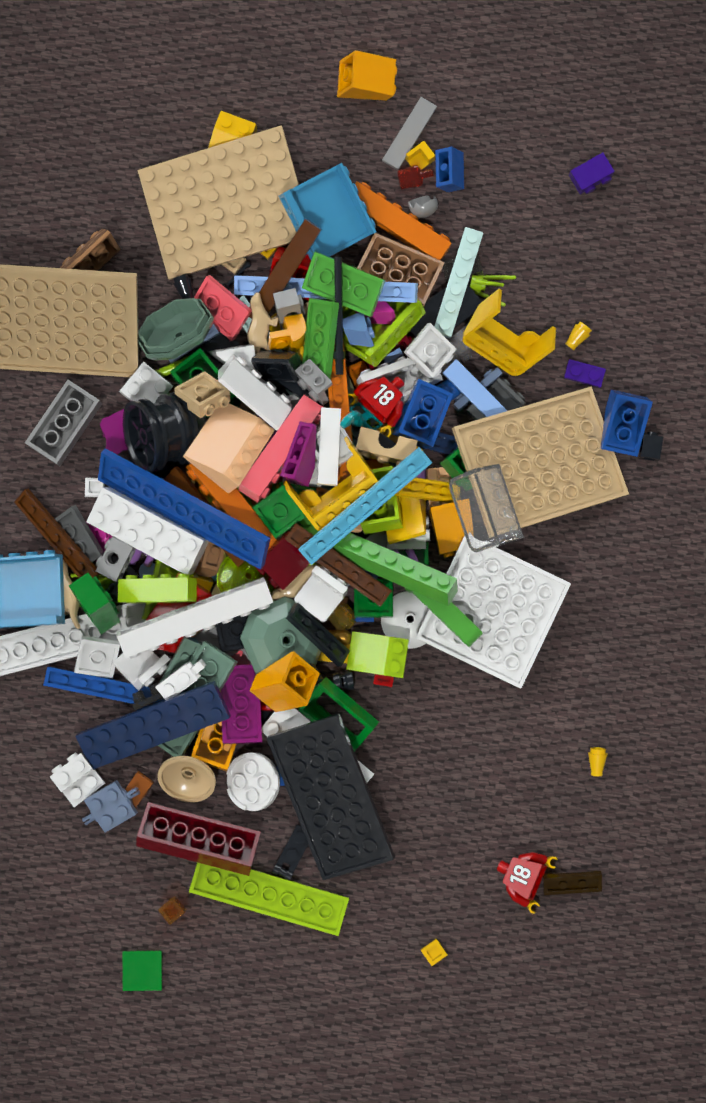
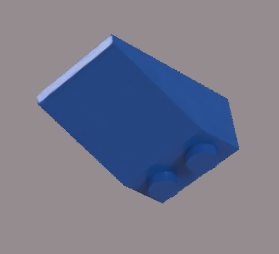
(423, 414)
(625, 422)

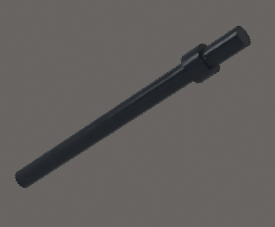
(338, 354)

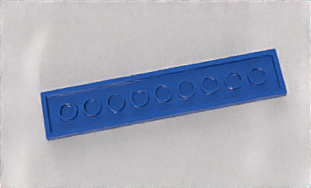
(183, 509)

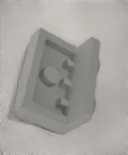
(314, 381)

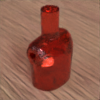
(412, 176)

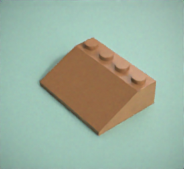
(94, 253)
(401, 264)

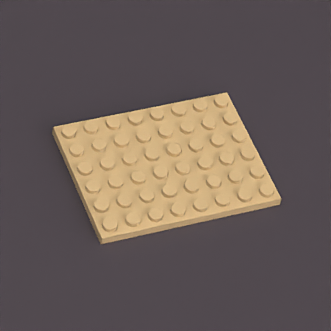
(221, 202)
(68, 321)
(546, 455)

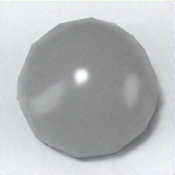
(423, 206)

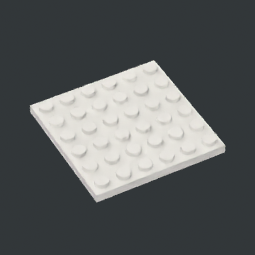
(510, 606)

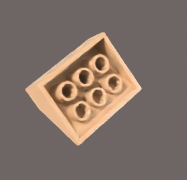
(228, 445)

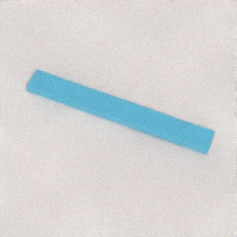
(365, 505)

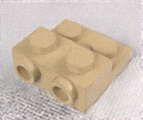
(203, 394)

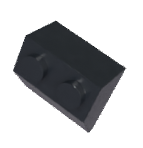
(277, 365)

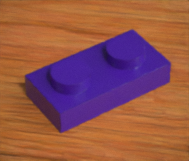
(584, 373)

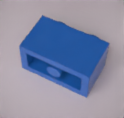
(449, 169)

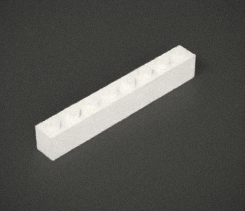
(194, 617)

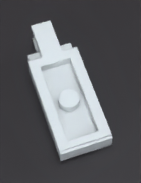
(180, 679)

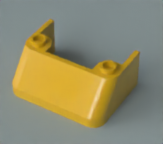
(500, 345)
(328, 506)

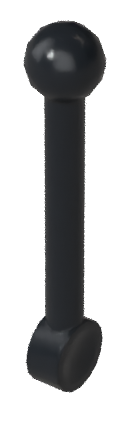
(247, 264)

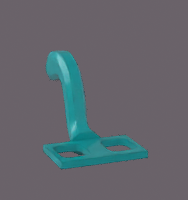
(359, 420)

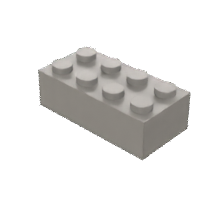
(63, 423)

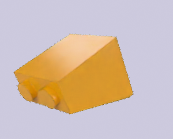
(366, 76)
(446, 529)
(285, 683)

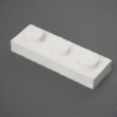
(386, 370)

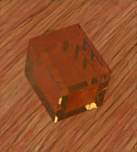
(172, 910)

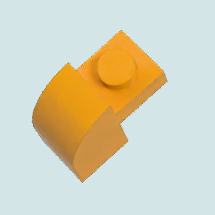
(291, 335)

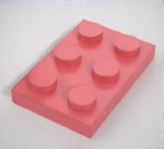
(224, 306)

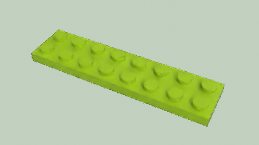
(272, 897)

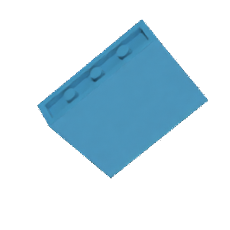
(334, 206)
(31, 590)

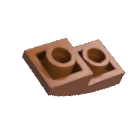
(143, 784)

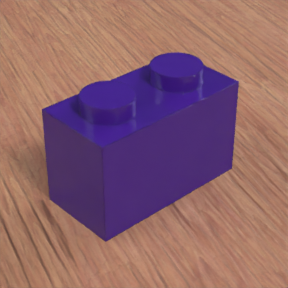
(592, 173)

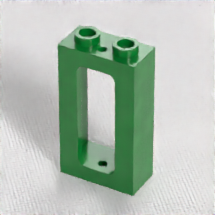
(314, 711)

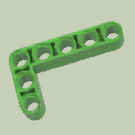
(452, 618)

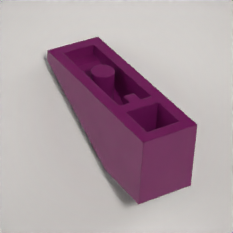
(301, 455)

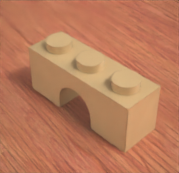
(369, 447)

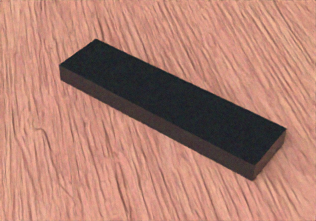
(317, 634)

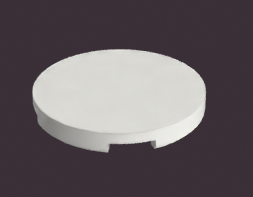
(252, 781)

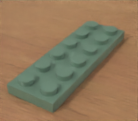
(217, 669)

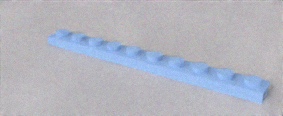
(391, 290)

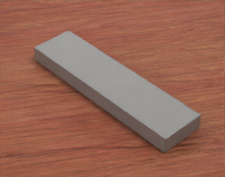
(409, 133)

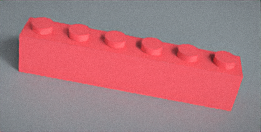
(272, 459)

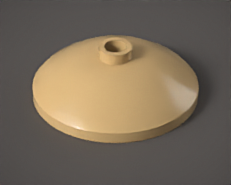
(186, 779)

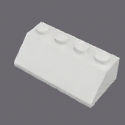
(254, 391)

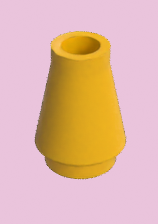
(578, 335)
(597, 760)

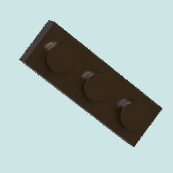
(572, 883)

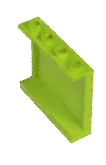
(386, 335)

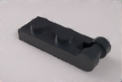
(292, 853)

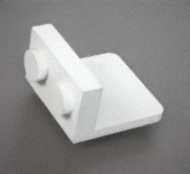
(321, 593)
(142, 669)

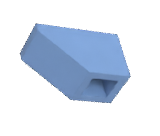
(359, 330)

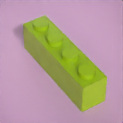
(157, 589)

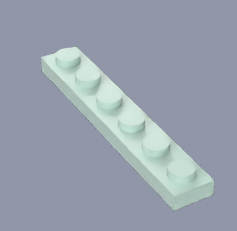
(458, 281)

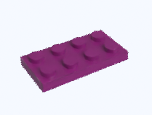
(244, 708)

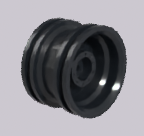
(159, 431)

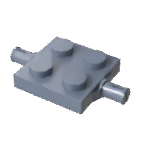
(111, 806)

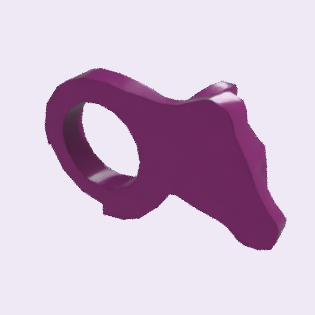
(113, 432)

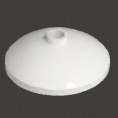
(405, 605)

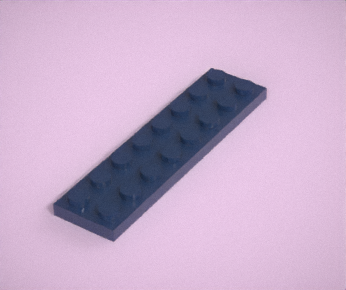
(153, 725)

